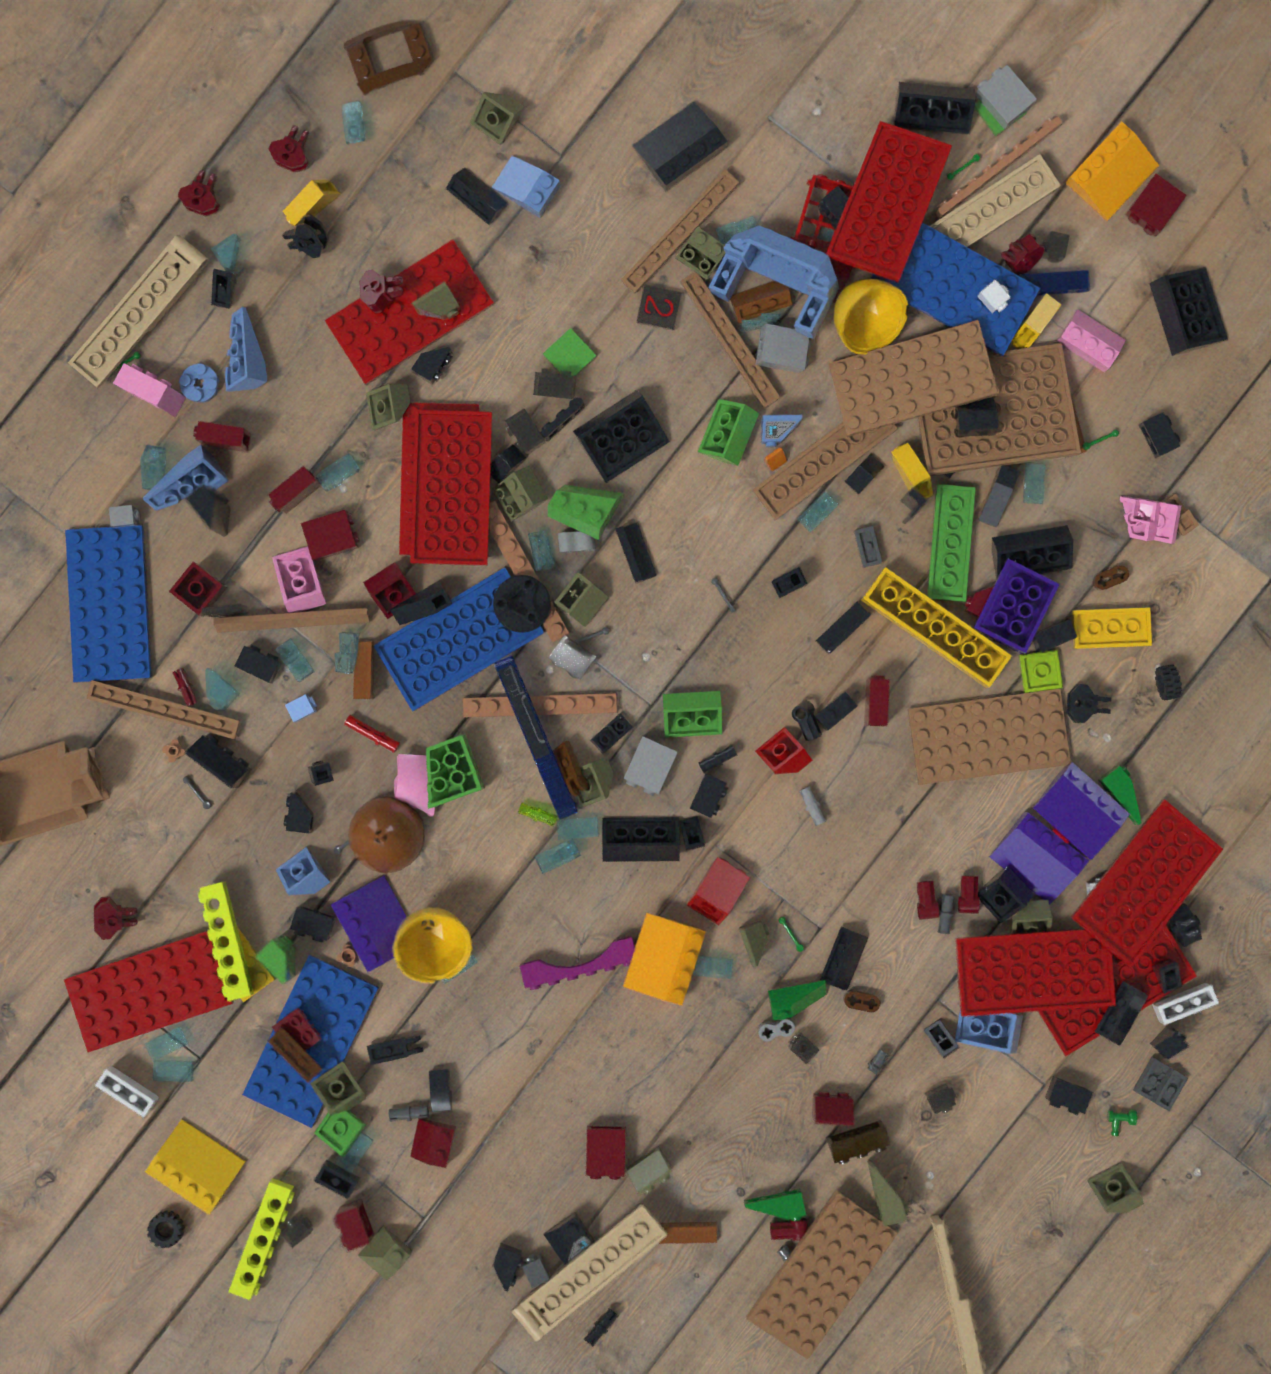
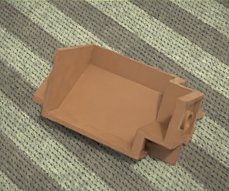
(47, 790)

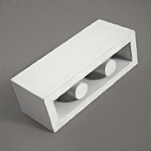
(1185, 1003)
(127, 1091)

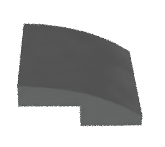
(1160, 1084)

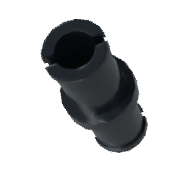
(717, 759)
(601, 1327)

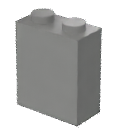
(1005, 96)
(782, 348)
(650, 766)

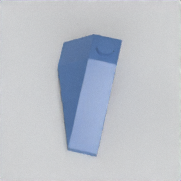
(246, 363)
(187, 475)

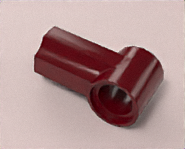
(968, 900)
(927, 906)
(788, 1229)

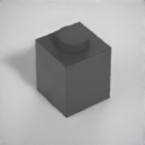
(535, 1270)

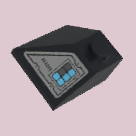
(569, 1238)

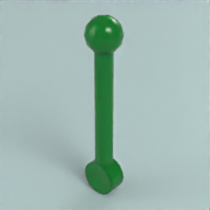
(950, 176)
(136, 355)
(1087, 445)
(799, 947)

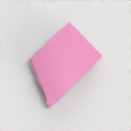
(1151, 519)
(412, 782)

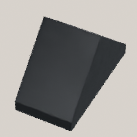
(506, 463)
(864, 474)
(789, 582)
(692, 833)
(1168, 975)
(941, 1039)

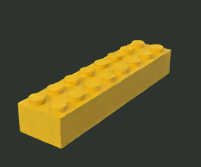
(936, 628)

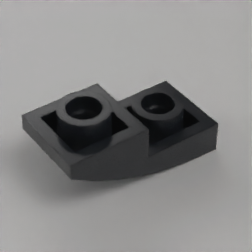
(611, 733)
(440, 1090)

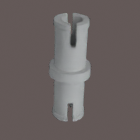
(812, 806)

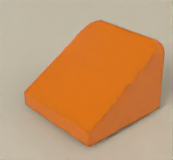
(775, 459)

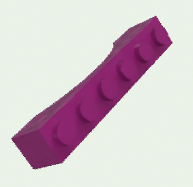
(539, 972)

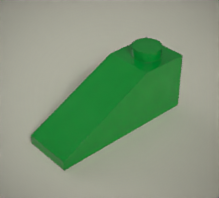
(1122, 791)
(792, 1000)
(783, 1205)

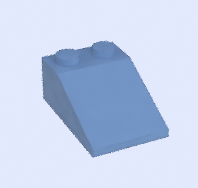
(527, 185)
(992, 1032)

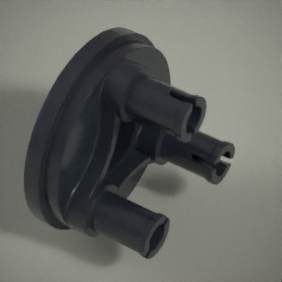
(522, 603)

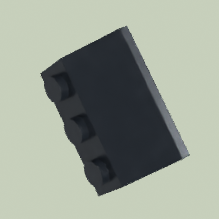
(219, 761)

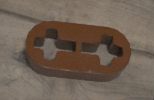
(1108, 573)
(860, 1005)

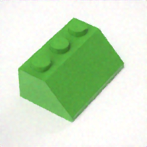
(728, 431)
(692, 714)
(279, 958)

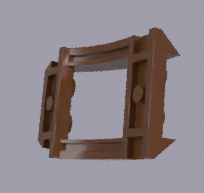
(363, 65)

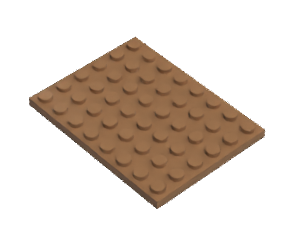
(1032, 414)

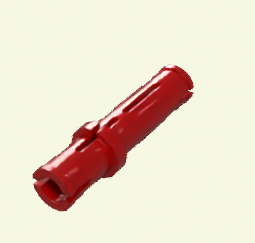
(378, 737)

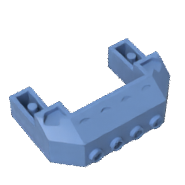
(784, 262)

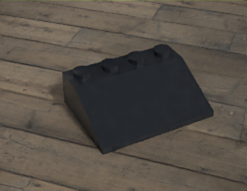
(680, 146)
(1188, 311)
(621, 436)

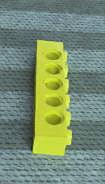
(230, 930)
(241, 1285)

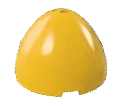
(869, 315)
(434, 951)

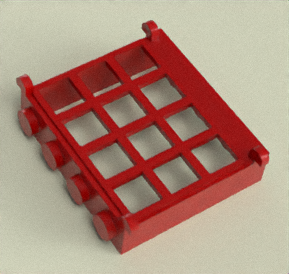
(822, 182)

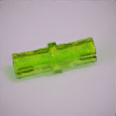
(537, 814)

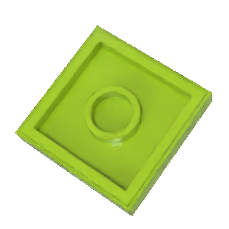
(1040, 671)

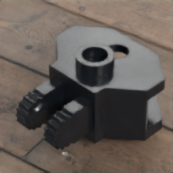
(306, 237)
(1086, 705)
(1185, 926)

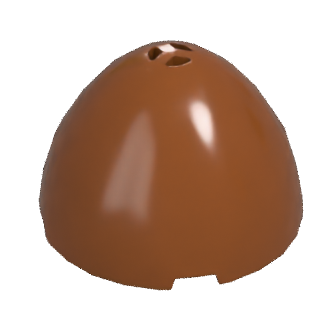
(403, 832)

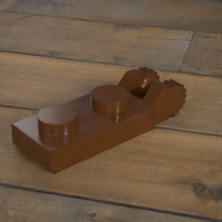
(570, 769)

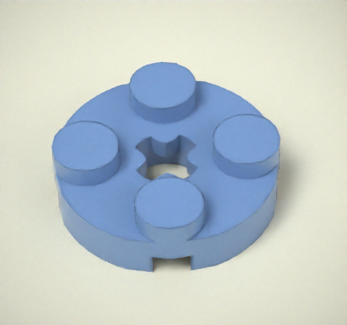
(188, 381)

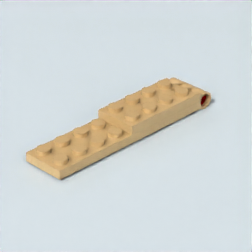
(999, 203)
(139, 310)
(589, 1272)
(959, 1304)

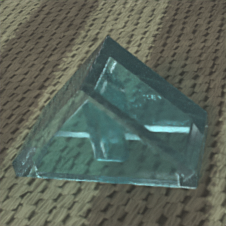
(227, 252)

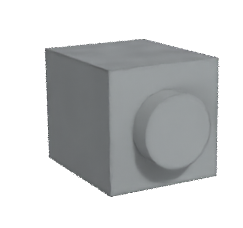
(124, 516)

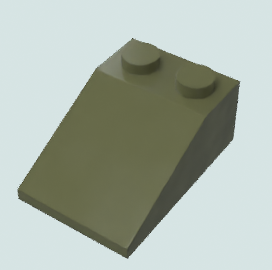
(889, 1204)

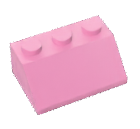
(1091, 341)

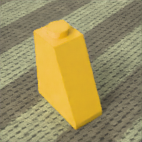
(311, 200)
(1035, 322)
(912, 470)

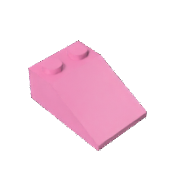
(298, 580)

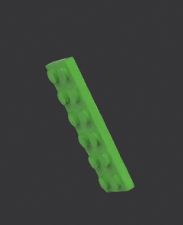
(951, 543)

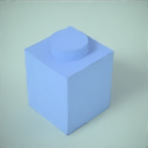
(301, 707)

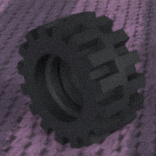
(1168, 682)
(160, 1240)

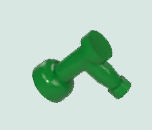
(1115, 1118)

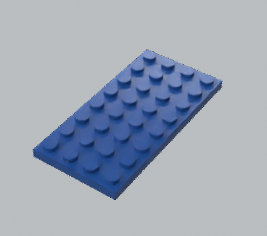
(945, 284)
(108, 603)
(450, 645)
(336, 1007)

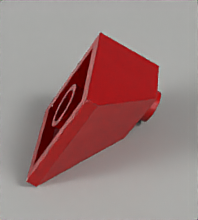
(784, 753)

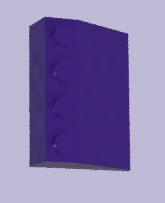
(1016, 606)
(1081, 810)
(1039, 857)
(371, 921)

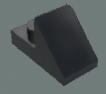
(222, 288)

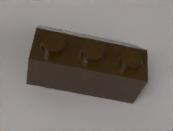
(858, 1142)

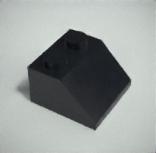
(977, 418)
(1005, 895)

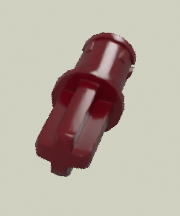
(185, 687)

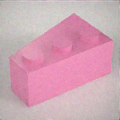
(149, 389)

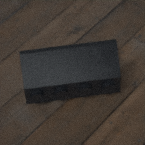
(934, 107)
(211, 508)
(1037, 550)
(640, 839)

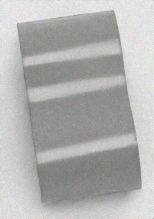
(575, 542)
(776, 1031)

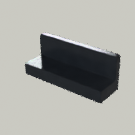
(476, 195)
(914, 502)
(636, 552)
(843, 628)
(844, 958)
(1119, 1018)

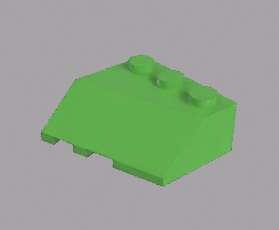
(584, 508)
(451, 771)

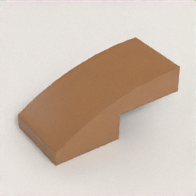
(1186, 521)

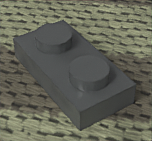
(867, 547)

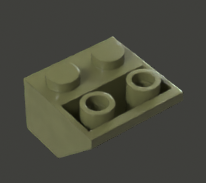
(702, 253)
(520, 493)
(581, 599)
(649, 1171)

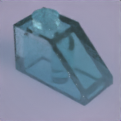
(152, 466)
(219, 691)
(557, 856)

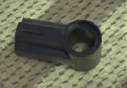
(806, 722)

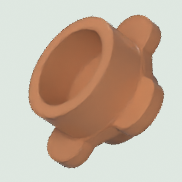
(178, 750)
(350, 961)

